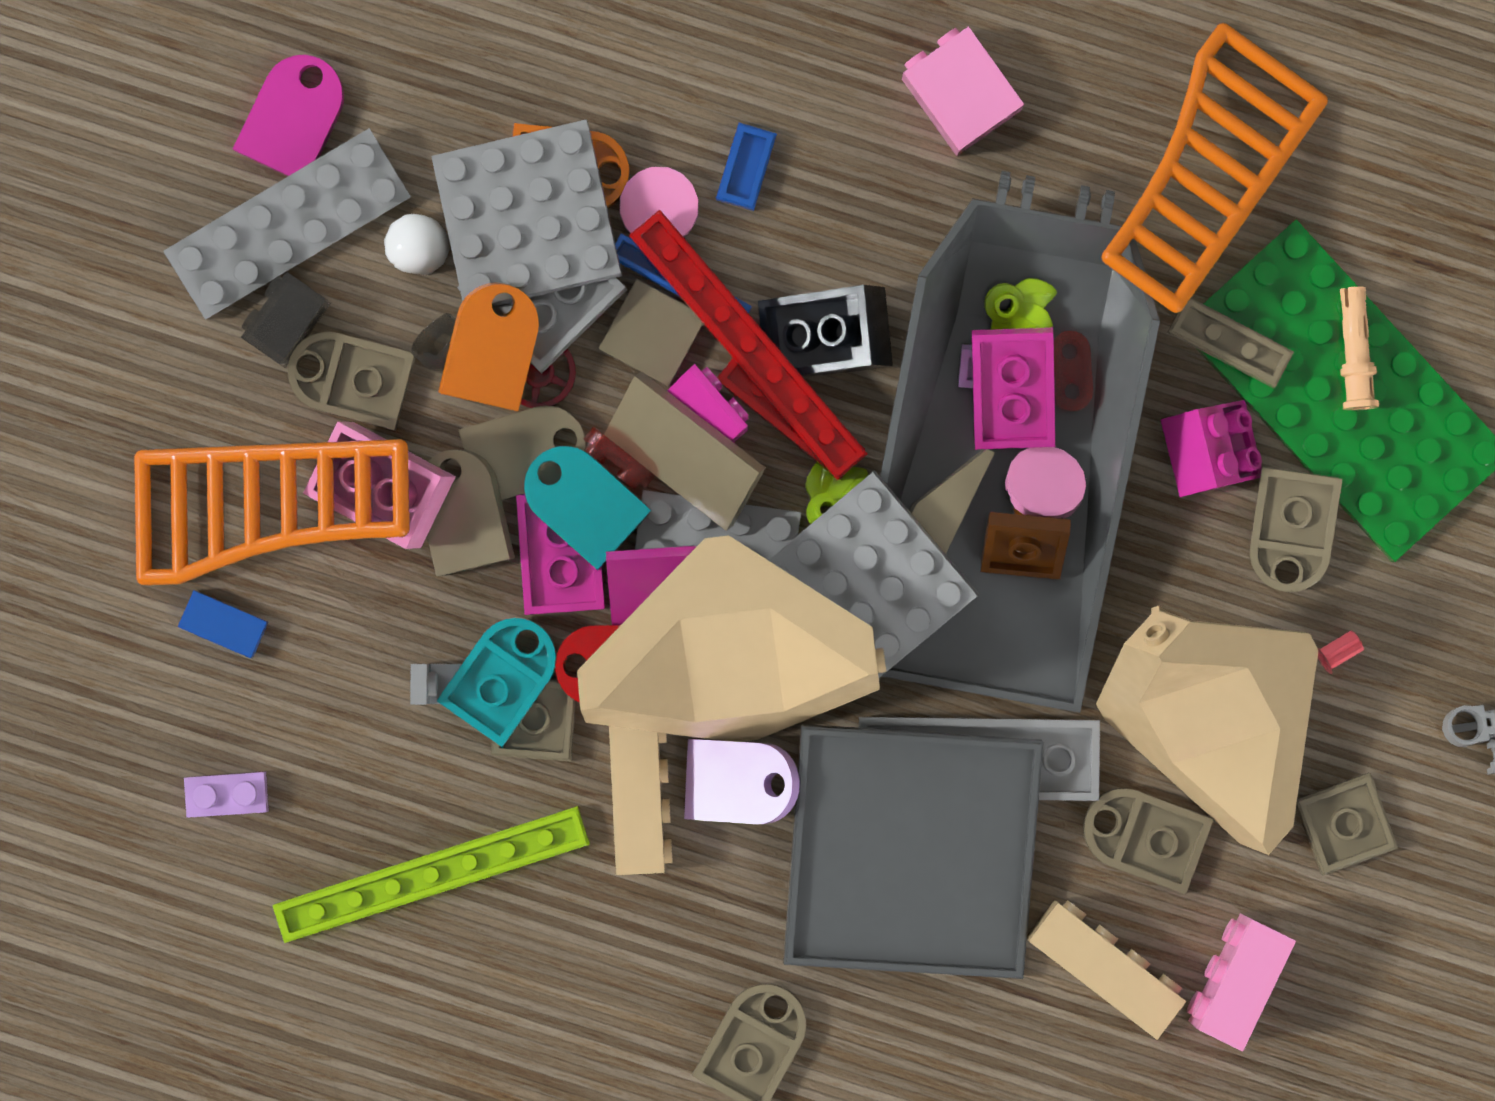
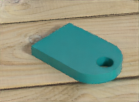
(585, 505)
(499, 681)

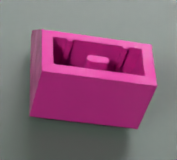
(701, 394)
(1212, 447)

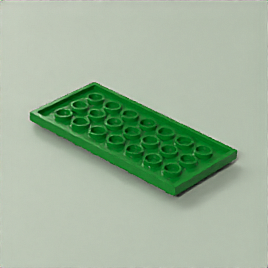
(1397, 461)

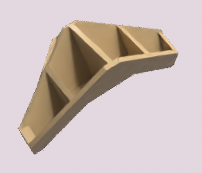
(729, 652)
(1219, 716)

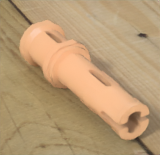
(1358, 368)

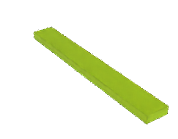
(431, 874)

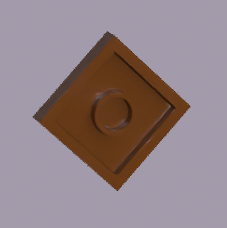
(1025, 545)

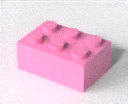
(426, 486)
(1240, 981)

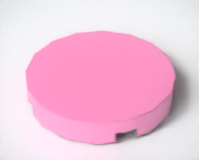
(659, 190)
(1045, 482)

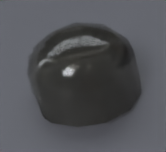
(434, 342)

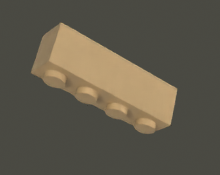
(639, 801)
(1106, 969)

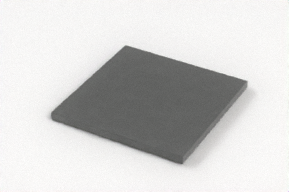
(912, 851)

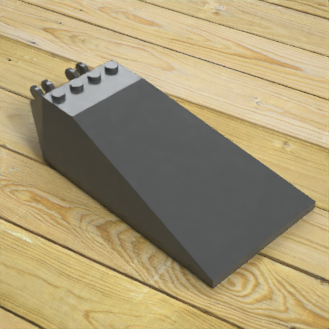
(1021, 633)

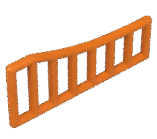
(1170, 167)
(290, 535)

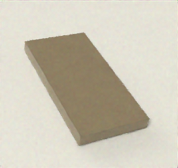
(684, 451)

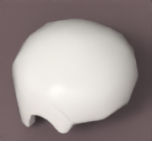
(416, 244)

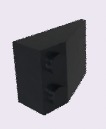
(830, 329)

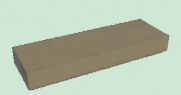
(1231, 342)

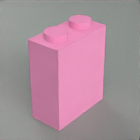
(961, 89)

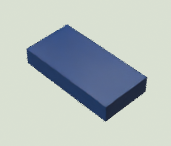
(746, 166)
(223, 624)

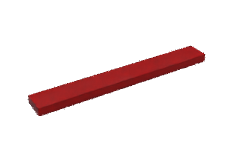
(748, 345)

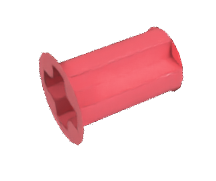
(1339, 651)

